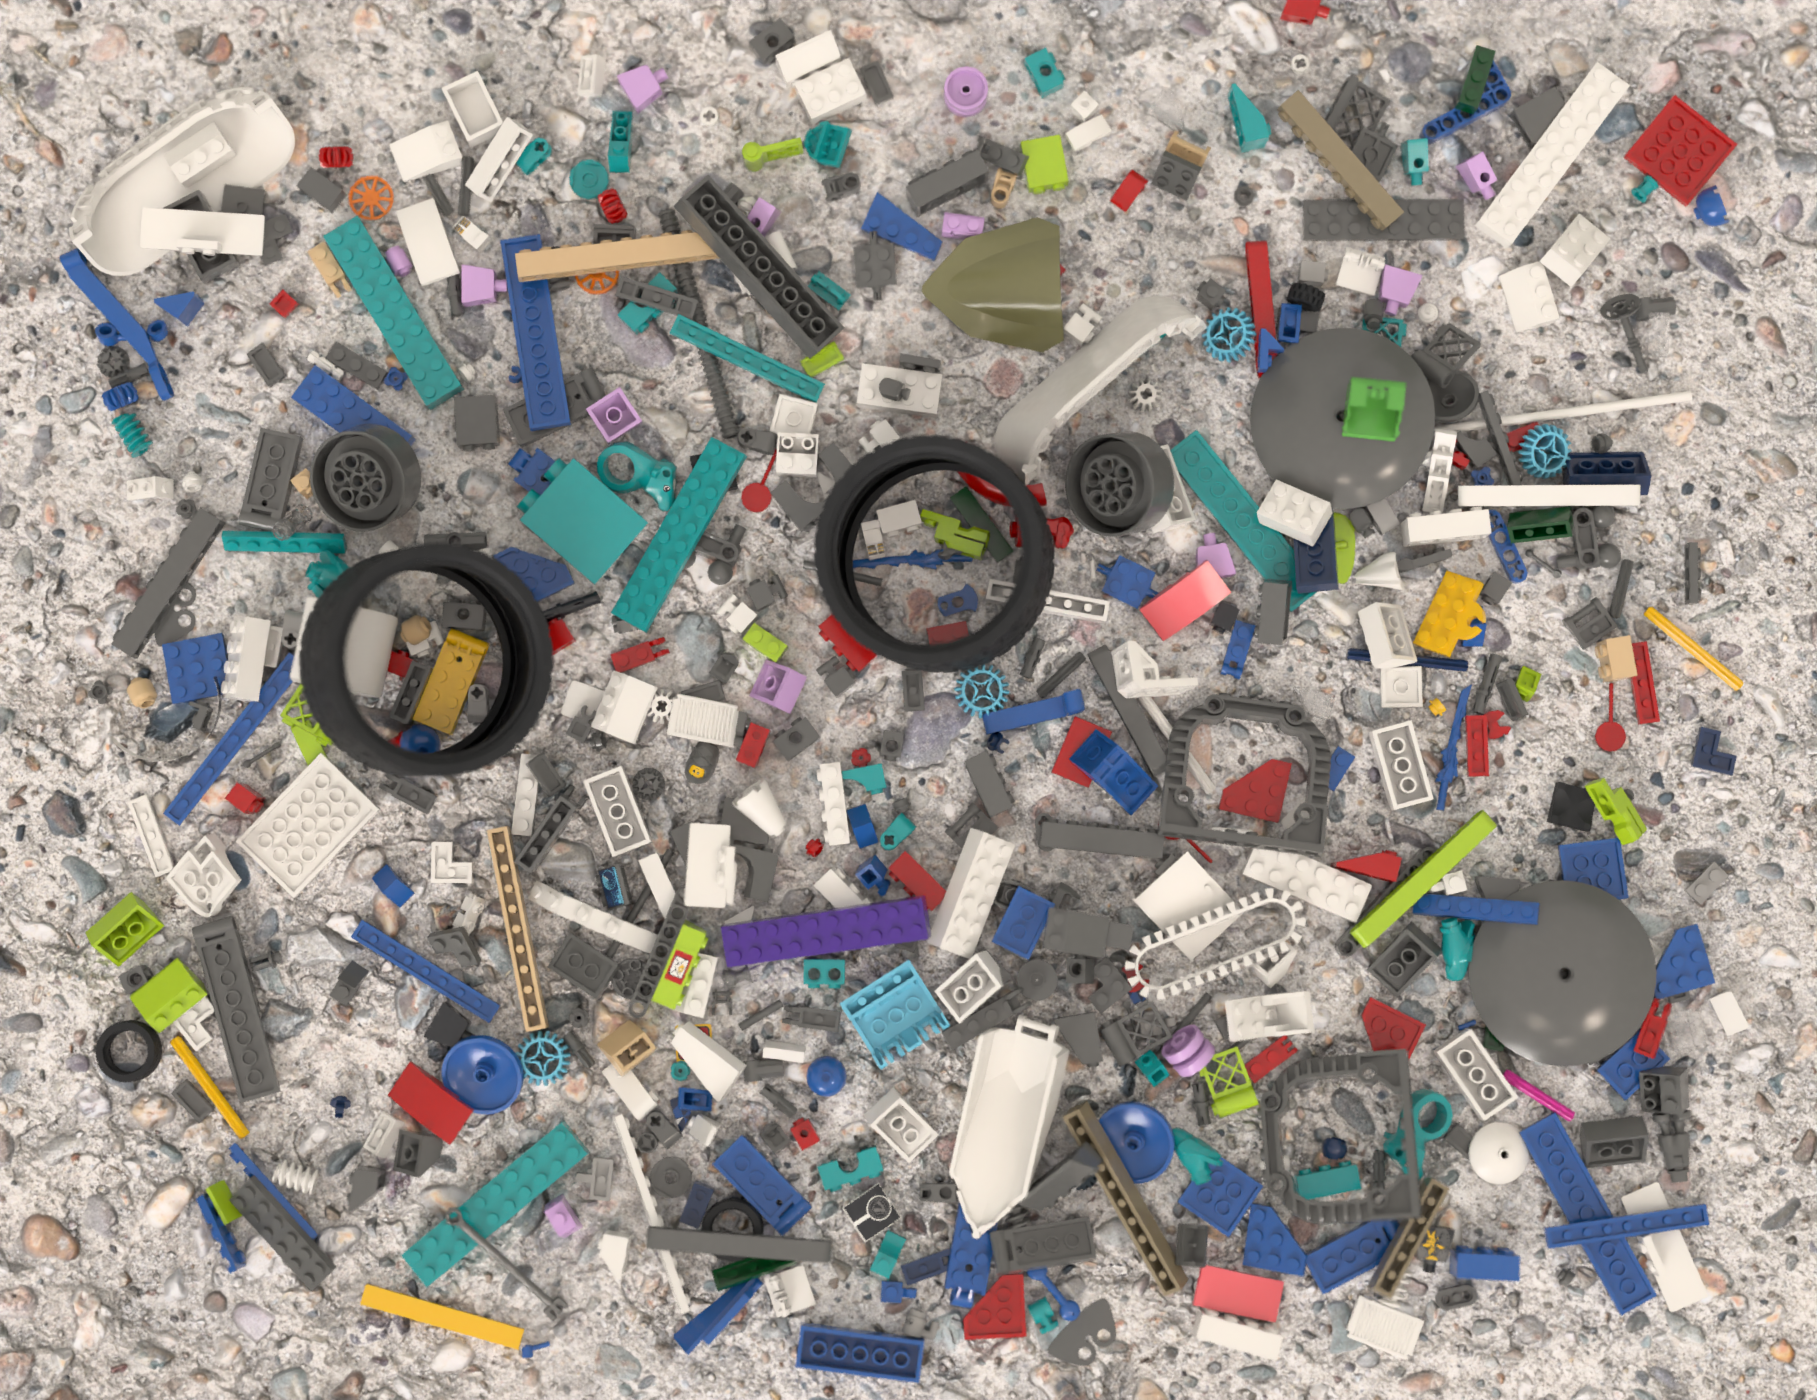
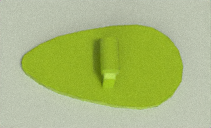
(1344, 546)

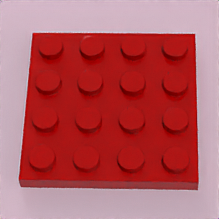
(1680, 150)

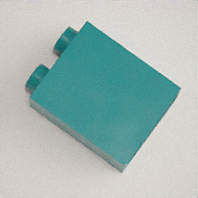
(581, 519)

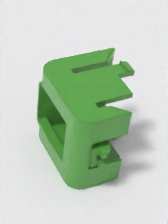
(1373, 411)

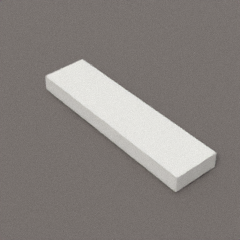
(151, 835)

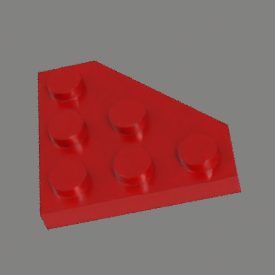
(1259, 792)
(1390, 1028)
(999, 1311)

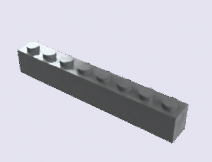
(168, 583)

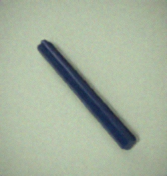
(1423, 661)

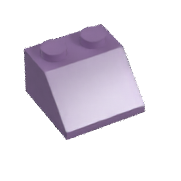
(614, 415)
(778, 686)

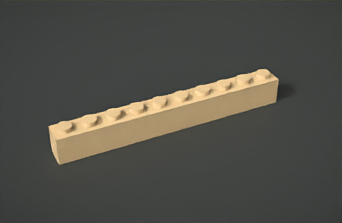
(612, 256)
(517, 929)

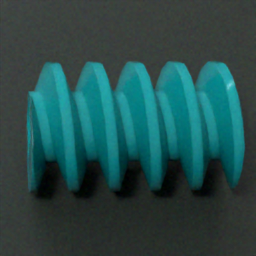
(131, 434)

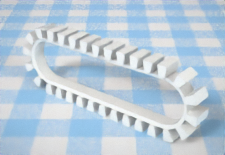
(1209, 922)

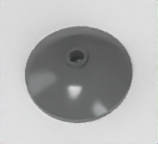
(1461, 392)

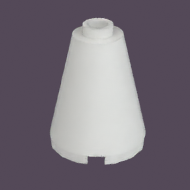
(761, 808)

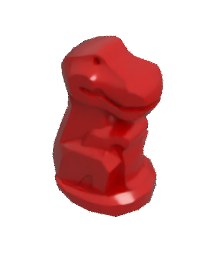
(1060, 529)

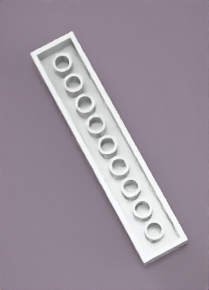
(1552, 155)

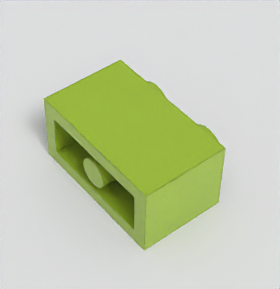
(765, 643)

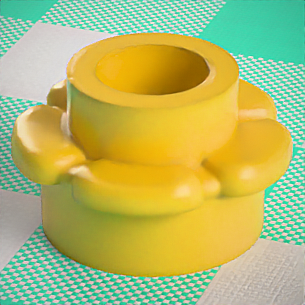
(1436, 707)

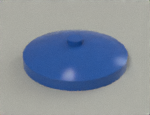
(483, 1073)
(1140, 1139)

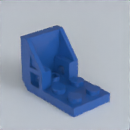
(1114, 771)

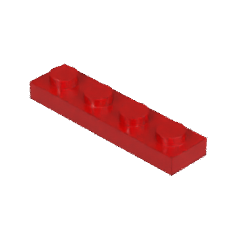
(1643, 686)

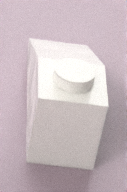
(703, 1128)

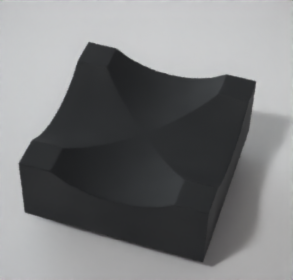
(1571, 807)

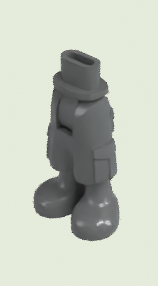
(1674, 1146)

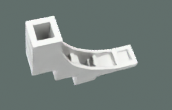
(593, 917)

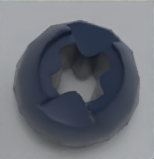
(1334, 1148)

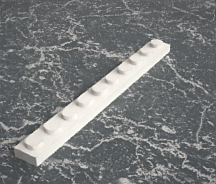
(649, 1203)

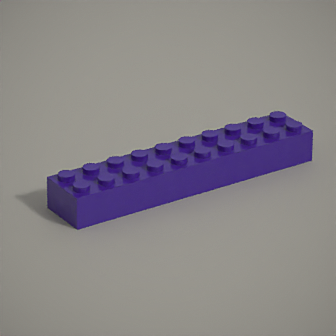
(826, 931)

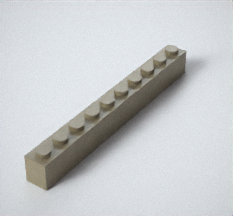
(1127, 1200)

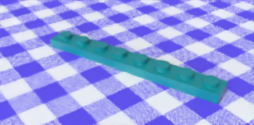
(747, 358)

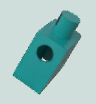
(1416, 151)

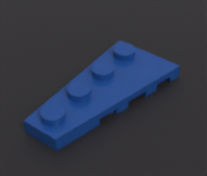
(900, 228)
(221, 1234)

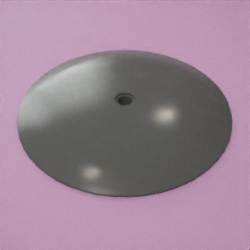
(1298, 425)
(1571, 1018)

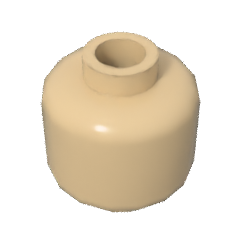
(415, 629)
(142, 692)

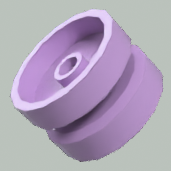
(968, 80)
(1188, 1050)

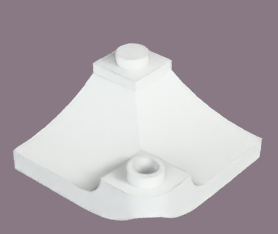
(204, 876)

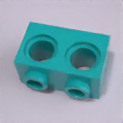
(824, 967)

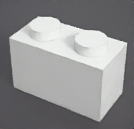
(899, 518)

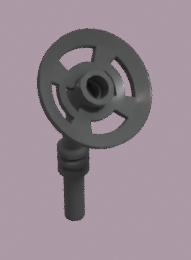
(1622, 314)

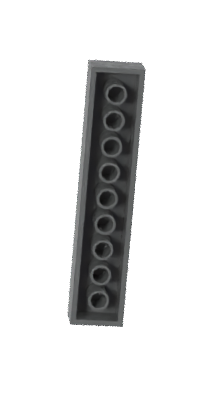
(758, 266)

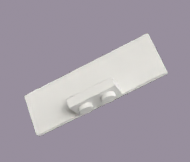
(202, 231)
(1666, 1252)

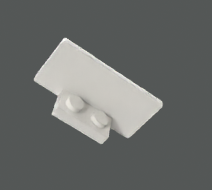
(708, 865)

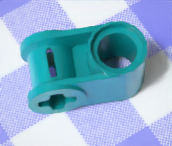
(533, 157)
(899, 830)

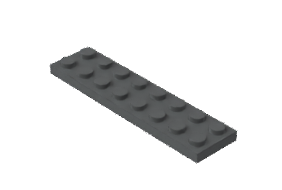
(1420, 221)

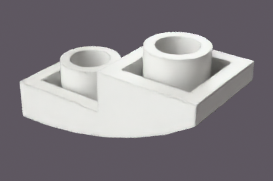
(1087, 132)

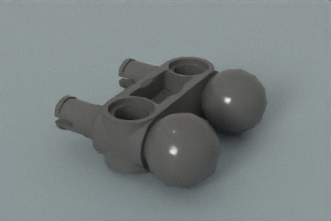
(1585, 540)
(713, 547)

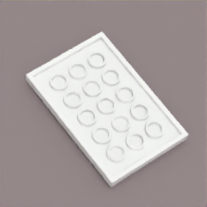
(308, 825)

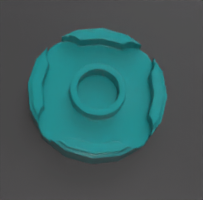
(589, 179)

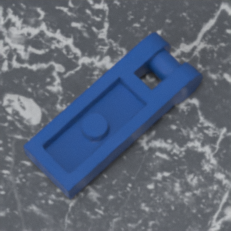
(1237, 648)

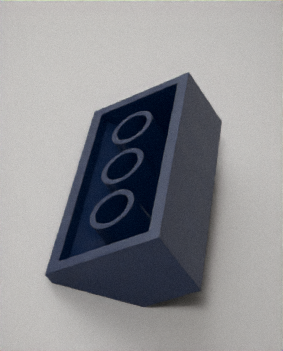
(1608, 469)

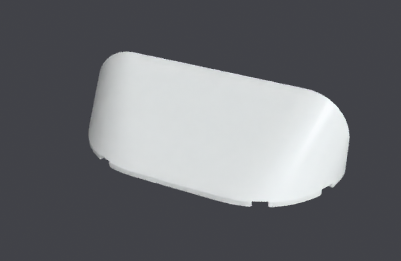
(111, 211)
(1028, 425)

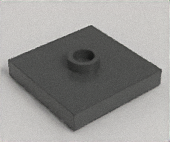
(243, 200)

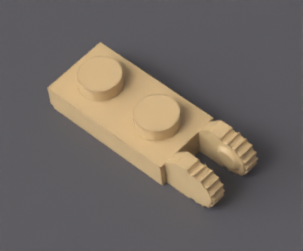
(328, 267)

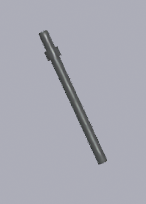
(638, 905)

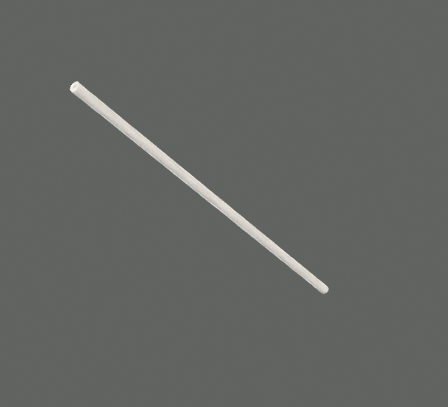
(1572, 411)

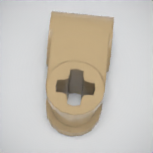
(1003, 184)

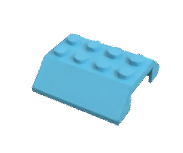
(894, 1013)

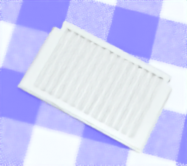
(703, 720)
(1384, 1327)

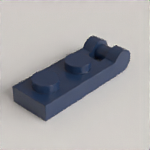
(925, 1267)

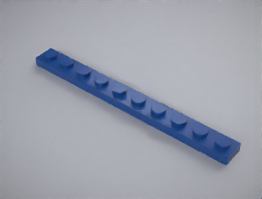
(231, 743)

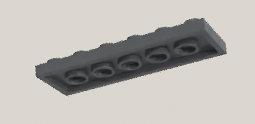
(282, 1233)

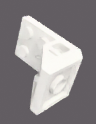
(1130, 667)
(1269, 1015)

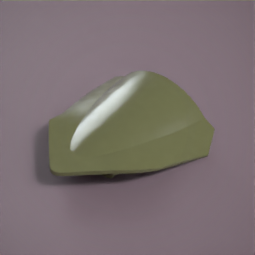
(1004, 286)

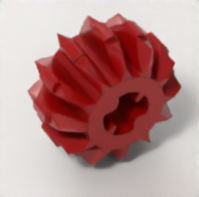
(336, 157)
(612, 206)

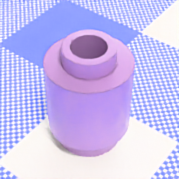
(398, 261)

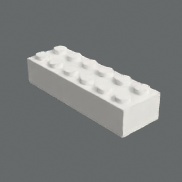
(1308, 881)
(971, 893)

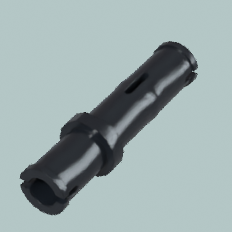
(572, 606)

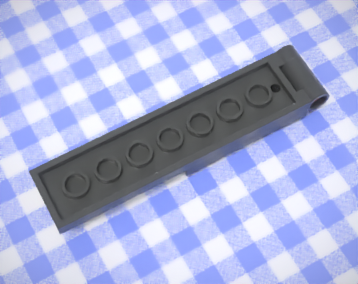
(236, 1008)

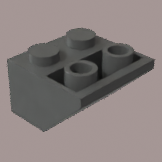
(1664, 1090)
(365, 1184)

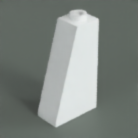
(708, 1060)

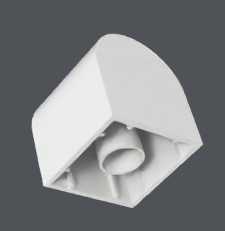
(366, 650)

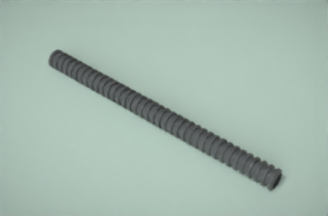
(708, 360)

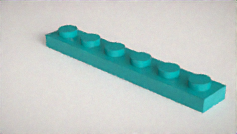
(298, 542)

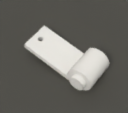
(632, 1092)

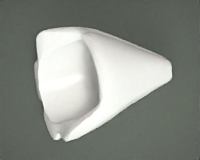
(1381, 573)

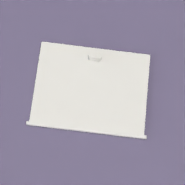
(1181, 894)

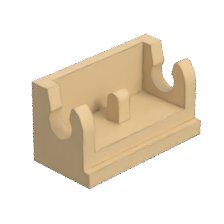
(1187, 150)

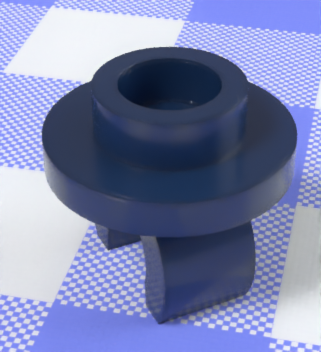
(994, 742)
(340, 1103)

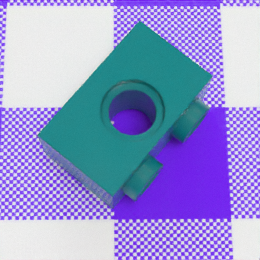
(1044, 84)

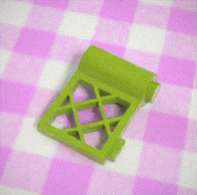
(756, 155)
(316, 731)
(1234, 1098)

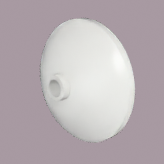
(1486, 1152)

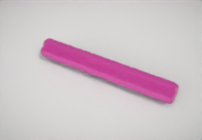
(1538, 1095)

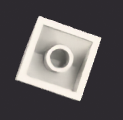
(615, 1251)

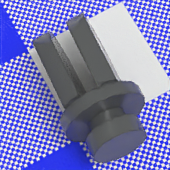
(1373, 313)
(893, 389)
(1362, 522)
(272, 957)

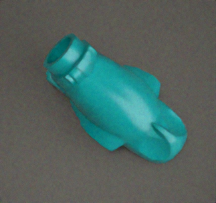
(326, 570)
(1457, 947)
(1195, 1155)

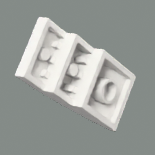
(427, 242)

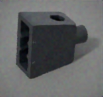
(448, 1026)

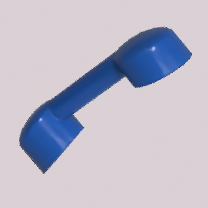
(109, 336)
(1067, 1307)

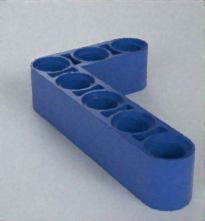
(1454, 116)
(1035, 712)

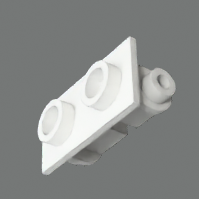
(473, 906)

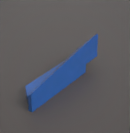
(716, 1316)

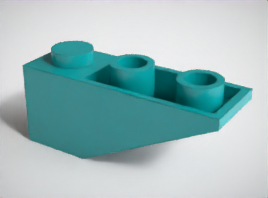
(620, 142)

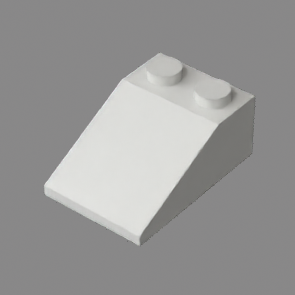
(426, 152)
(900, 1124)

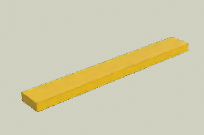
(442, 1316)

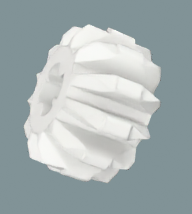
(1139, 390)
(655, 705)

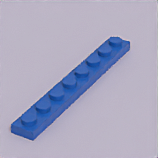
(426, 971)
(1626, 1226)

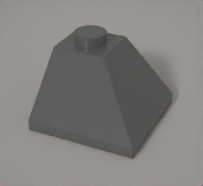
(416, 1152)

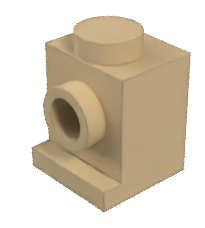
(302, 483)

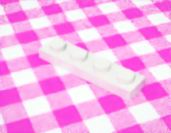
(525, 799)

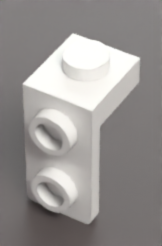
(150, 488)

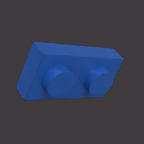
(1340, 763)

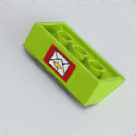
(679, 965)

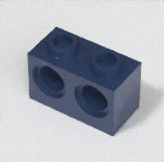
(697, 1204)

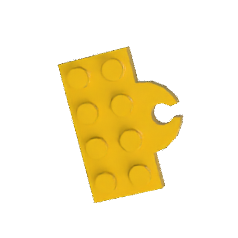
(1451, 615)

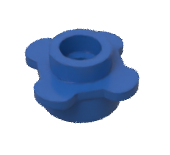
(389, 380)
(1485, 472)

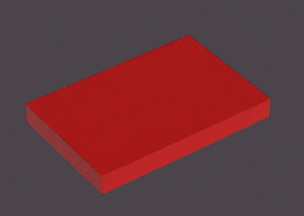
(1076, 736)

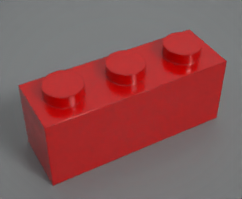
(845, 645)
(917, 880)

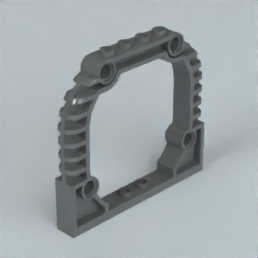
(1181, 821)
(1402, 1197)

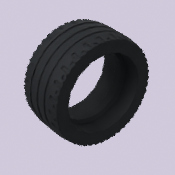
(103, 1051)
(729, 1204)

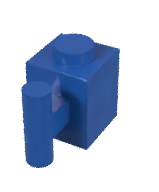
(873, 873)

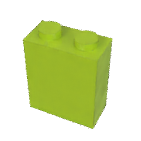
(1045, 164)

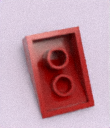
(1378, 865)

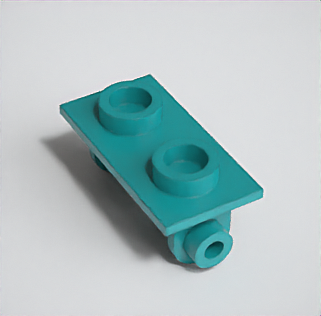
(828, 290)

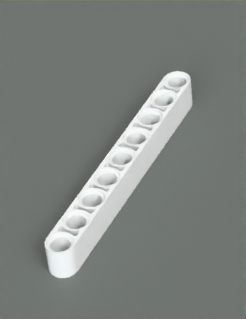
(1549, 495)

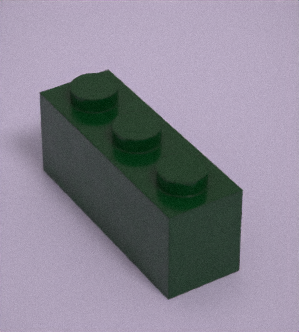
(1475, 79)
(1540, 524)

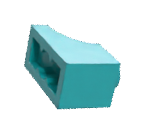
(870, 777)
(887, 1254)

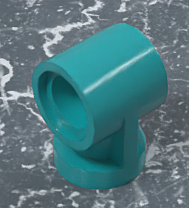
(1042, 1313)

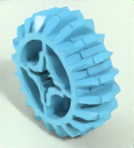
(1236, 332)
(1552, 438)
(971, 704)
(543, 1067)

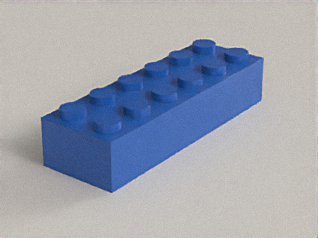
(339, 405)
(860, 1352)

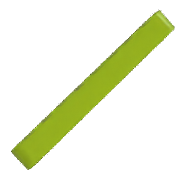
(1423, 878)

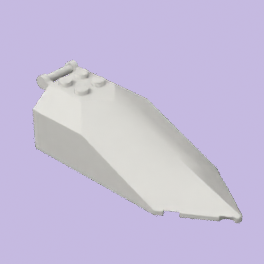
(1006, 1119)

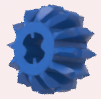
(120, 396)

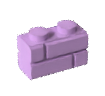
(961, 226)

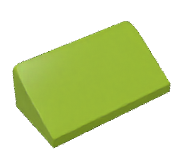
(220, 1196)

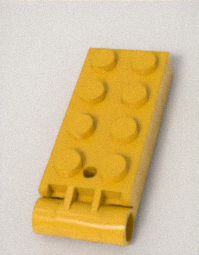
(450, 680)

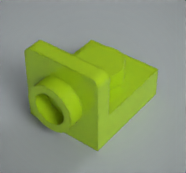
(1527, 683)

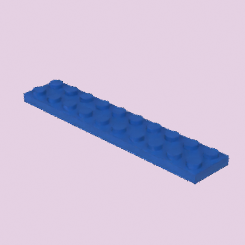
(535, 341)
(1582, 1202)

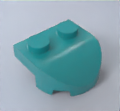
(827, 143)

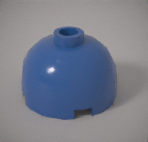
(1710, 208)
(421, 739)
(826, 1076)

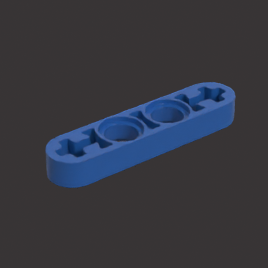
(1500, 548)

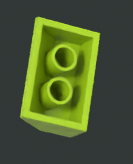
(124, 929)
(168, 995)

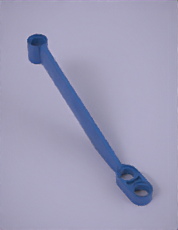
(76, 267)

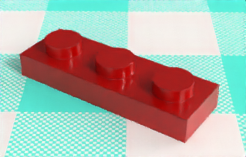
(1477, 745)

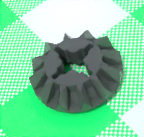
(120, 366)
(658, 784)

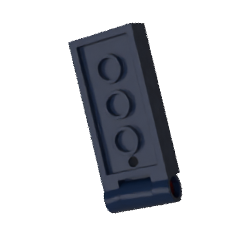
(1317, 564)

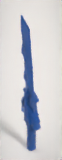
(915, 558)
(1449, 753)

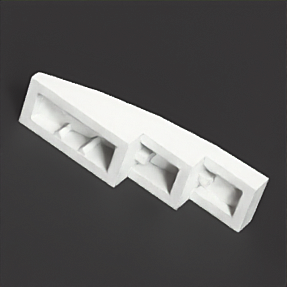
(1439, 470)
(660, 886)

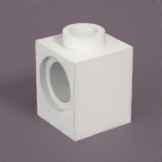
(1084, 107)

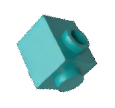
(1152, 1068)

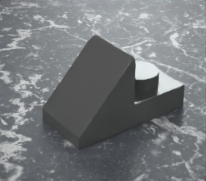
(349, 983)

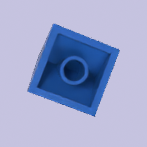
(181, 306)

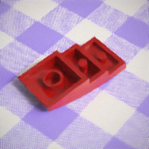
(430, 1102)

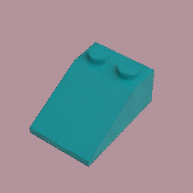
(1248, 121)

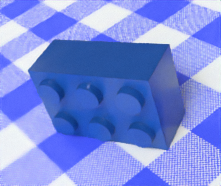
(1484, 1263)

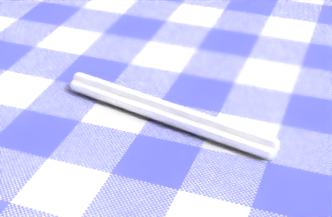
(1166, 729)

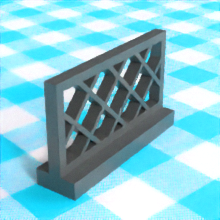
(1342, 101)

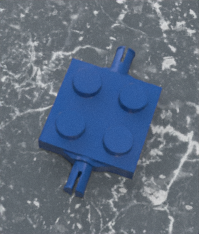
(1128, 581)

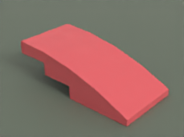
(1185, 600)
(1238, 1293)

